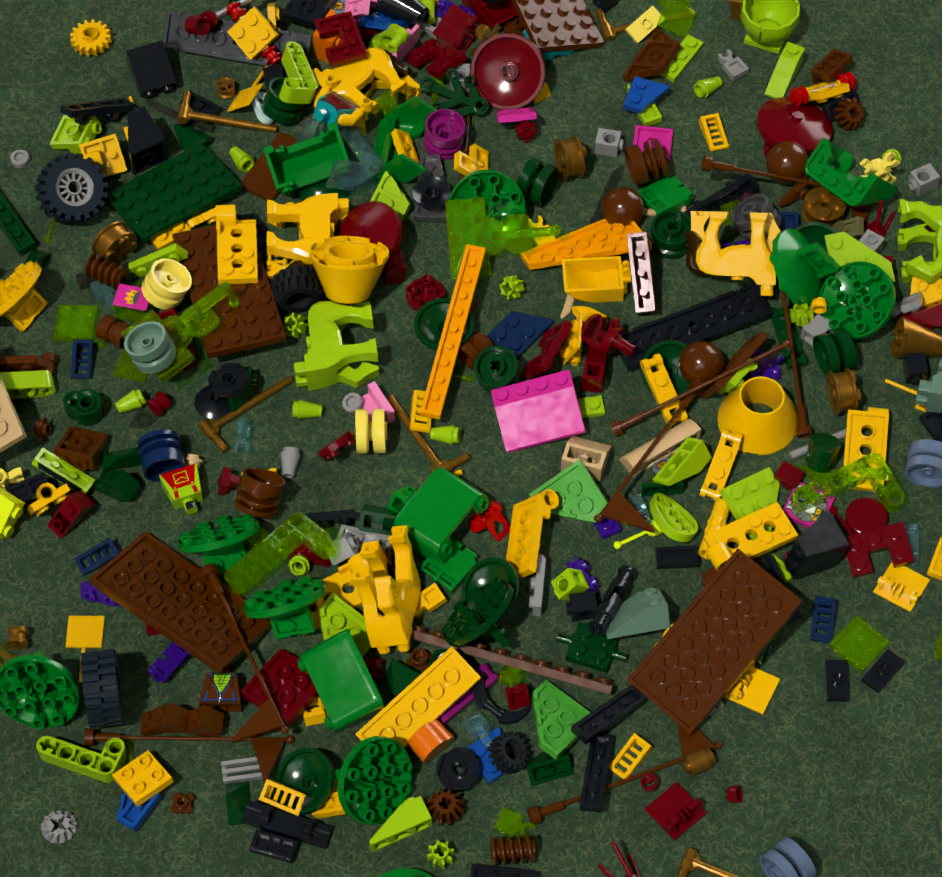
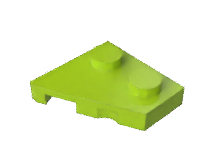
(392, 195)

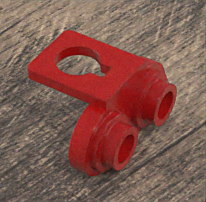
(486, 519)

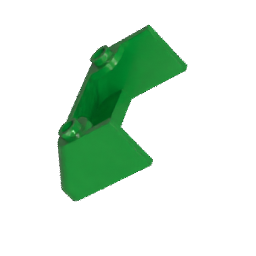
(407, 117)

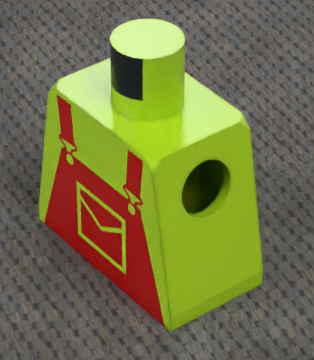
(183, 487)

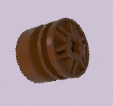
(644, 162)
(259, 492)

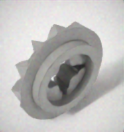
(59, 835)

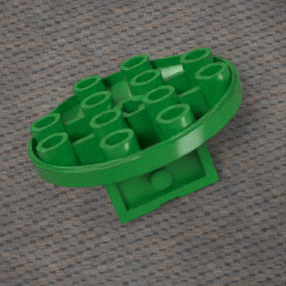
(499, 191)
(800, 266)
(858, 299)
(221, 545)
(287, 606)
(38, 691)
(374, 779)

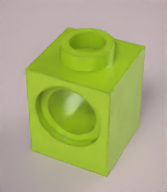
(569, 582)

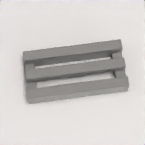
(240, 762)

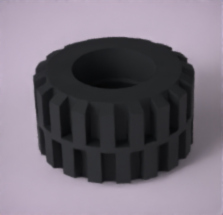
(296, 288)

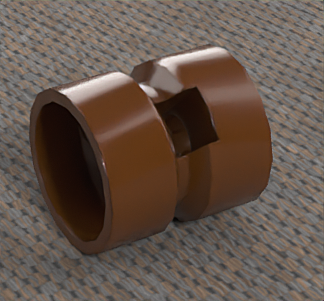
(110, 329)
(471, 349)

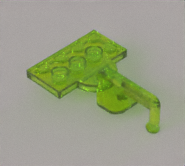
(469, 225)
(194, 322)

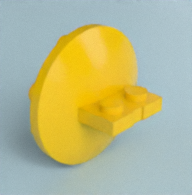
(19, 298)

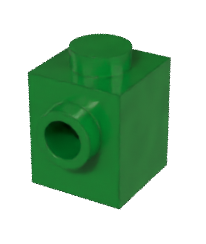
(400, 498)

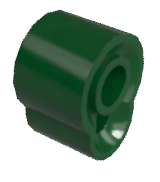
(84, 407)
(822, 452)

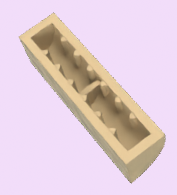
(664, 448)

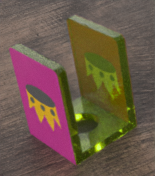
(130, 303)

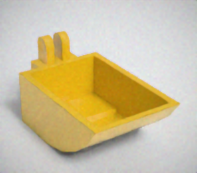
(596, 278)

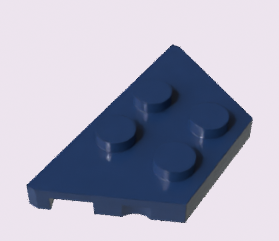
(519, 332)

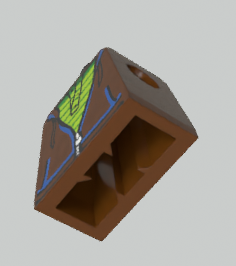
(221, 692)

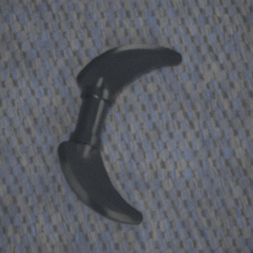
(504, 717)

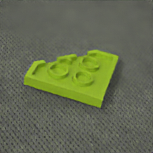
(846, 249)
(751, 495)
(338, 616)

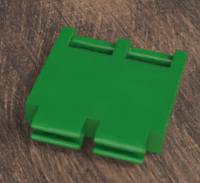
(666, 195)
(453, 569)

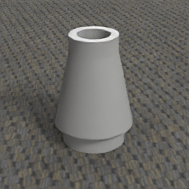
(289, 460)

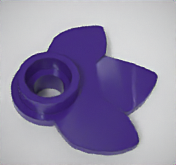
(773, 373)

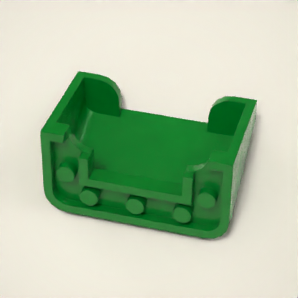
(306, 161)
(830, 168)
(437, 512)
(341, 681)

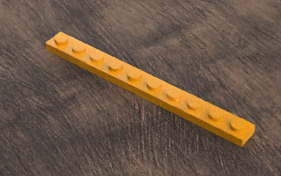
(452, 332)

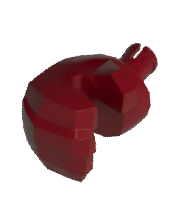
(606, 342)

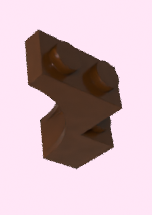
(173, 718)

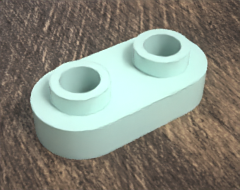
(257, 103)

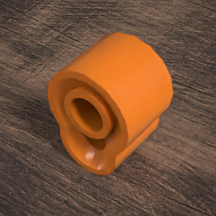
(430, 740)

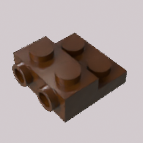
(81, 447)

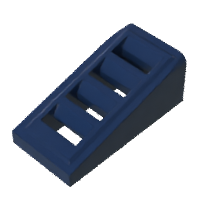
(82, 344)
(94, 551)
(826, 606)

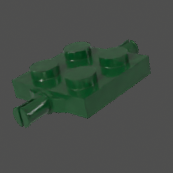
(590, 649)

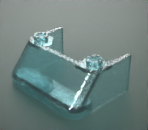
(362, 162)

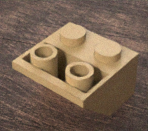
(591, 453)

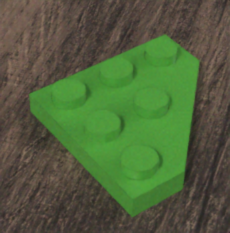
(576, 492)
(554, 717)

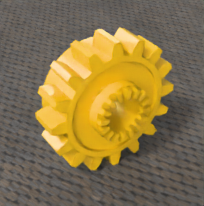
(90, 38)

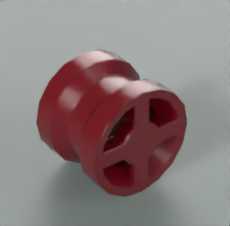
(159, 403)

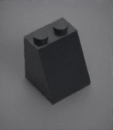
(151, 69)
(145, 141)
(817, 548)

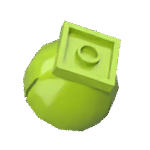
(769, 22)

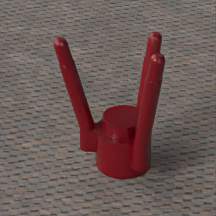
(876, 226)
(635, 873)

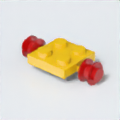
(253, 33)
(824, 90)

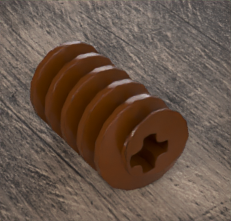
(106, 272)
(512, 850)

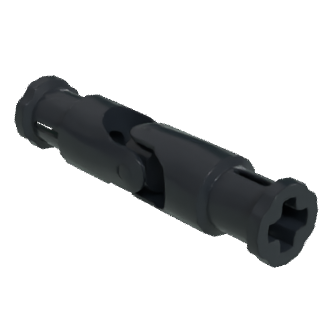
(611, 601)

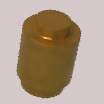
(698, 761)

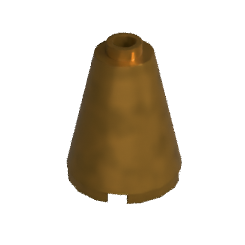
(915, 339)

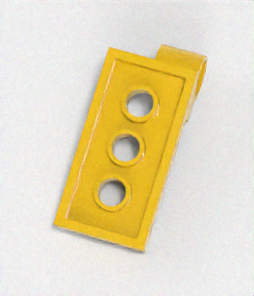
(226, 227)
(877, 421)
(752, 523)
(526, 531)
(336, 583)

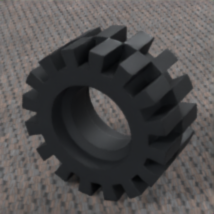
(499, 754)

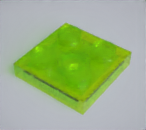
(75, 323)
(859, 644)

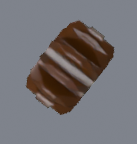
(849, 114)
(453, 803)

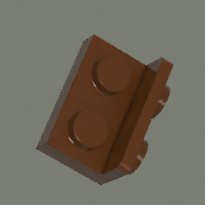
(830, 66)

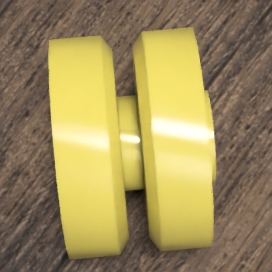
(166, 284)
(370, 431)

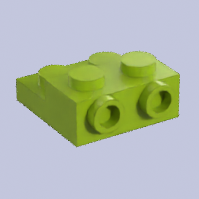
(70, 134)

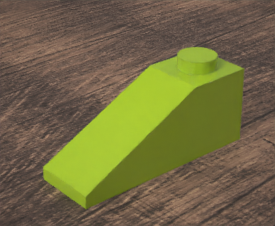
(785, 70)
(685, 462)
(405, 821)

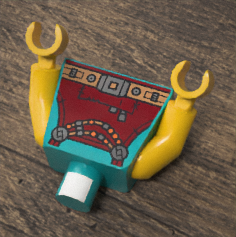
(332, 107)

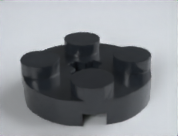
(233, 388)
(466, 779)

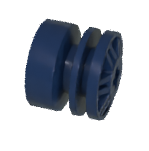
(160, 453)

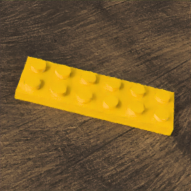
(423, 699)

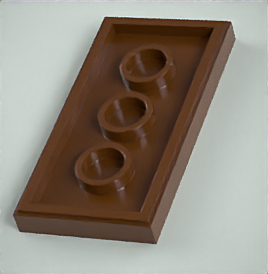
(259, 178)
(739, 357)

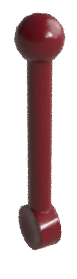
(834, 510)

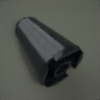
(406, 10)

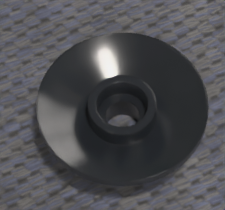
(431, 187)
(211, 408)

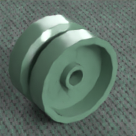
(150, 347)

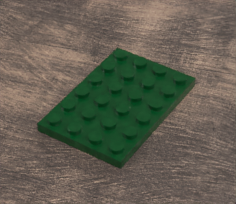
(173, 192)

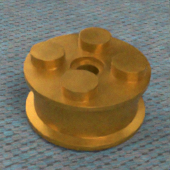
(570, 157)
(822, 206)
(114, 242)
(842, 390)

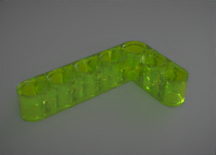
(849, 481)
(277, 547)

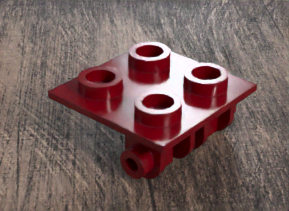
(457, 28)
(675, 811)

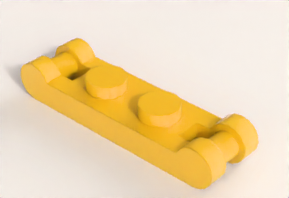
(662, 387)
(721, 464)

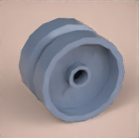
(925, 463)
(787, 860)

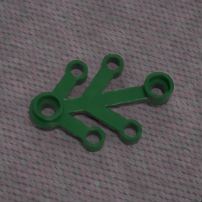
(458, 96)

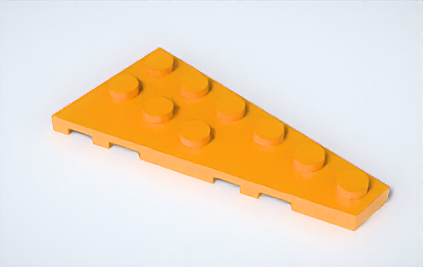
(591, 241)

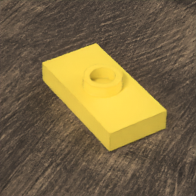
(643, 25)

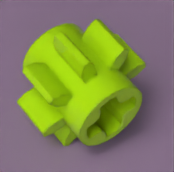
(512, 287)
(801, 314)
(295, 325)
(437, 860)

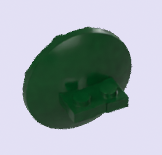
(479, 614)

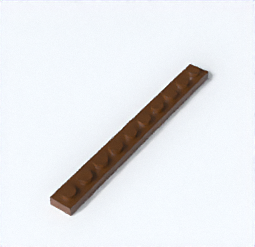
(518, 661)

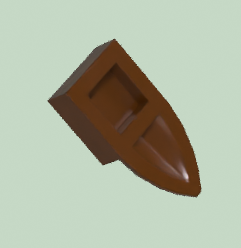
(795, 193)

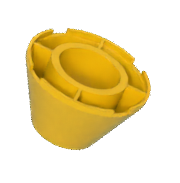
(348, 267)
(762, 431)

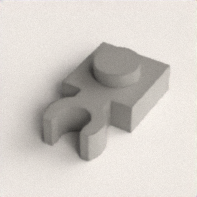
(732, 66)
(909, 303)

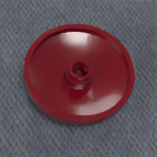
(508, 71)
(782, 121)
(376, 222)

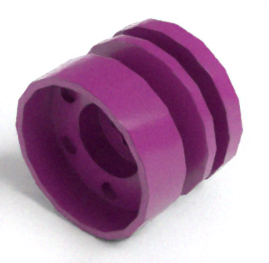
(444, 133)

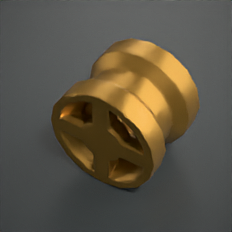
(228, 84)
(17, 637)

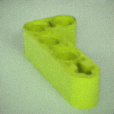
(301, 83)
(28, 384)
(80, 755)

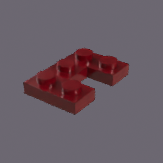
(352, 47)
(442, 54)
(550, 347)
(886, 537)

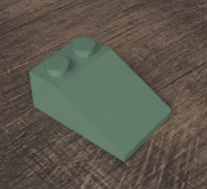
(640, 614)

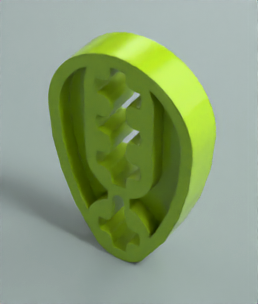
(672, 518)

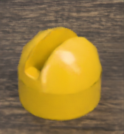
(819, 305)

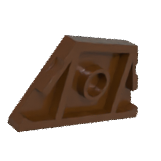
(653, 56)

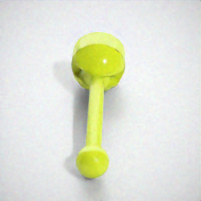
(618, 544)

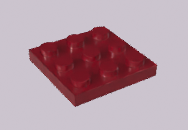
(288, 686)

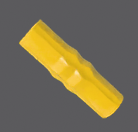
(716, 520)

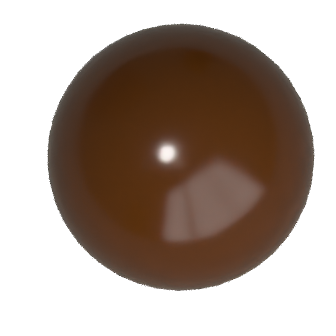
(787, 160)
(622, 206)
(700, 361)

